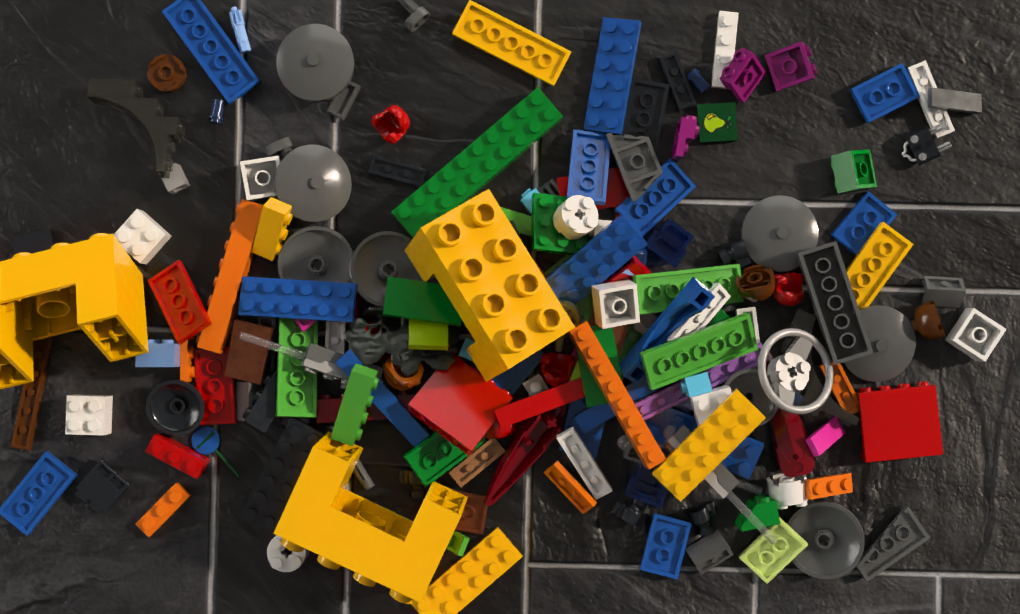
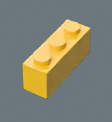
(272, 228)

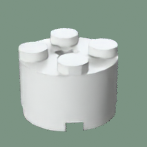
(576, 217)
(787, 490)
(281, 559)

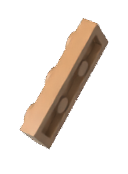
(477, 462)

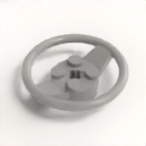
(791, 371)

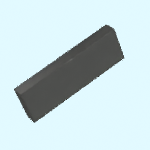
(954, 100)

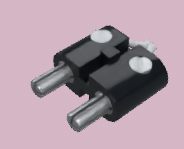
(923, 145)

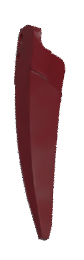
(789, 441)
(524, 449)

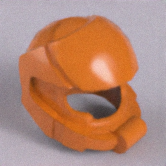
(396, 377)

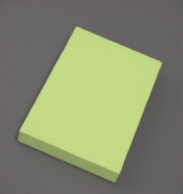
(770, 559)

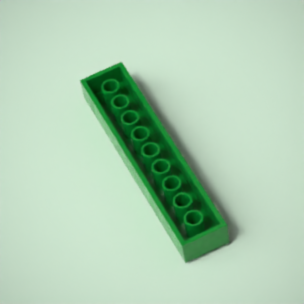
(479, 162)

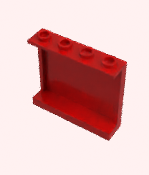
(459, 404)
(899, 422)

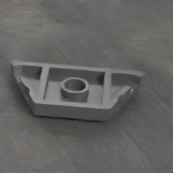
(636, 162)

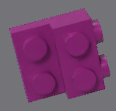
(791, 66)
(742, 74)
(685, 133)

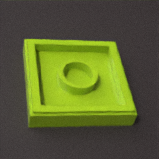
(427, 335)

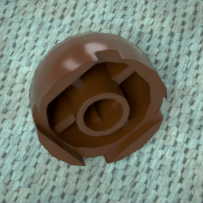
(756, 283)
(928, 321)

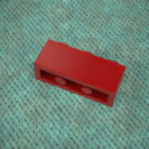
(178, 455)

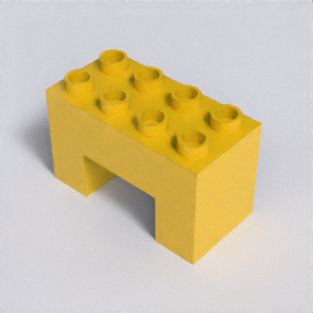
(490, 283)
(66, 290)
(363, 534)

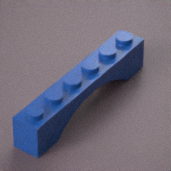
(687, 303)

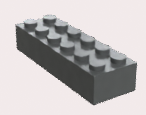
(834, 303)

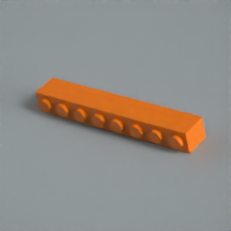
(228, 283)
(616, 395)

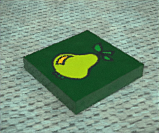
(717, 122)

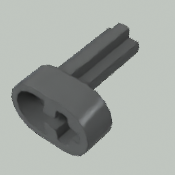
(418, 14)
(281, 146)

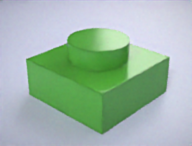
(458, 543)

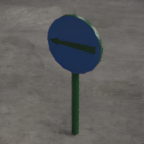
(206, 441)

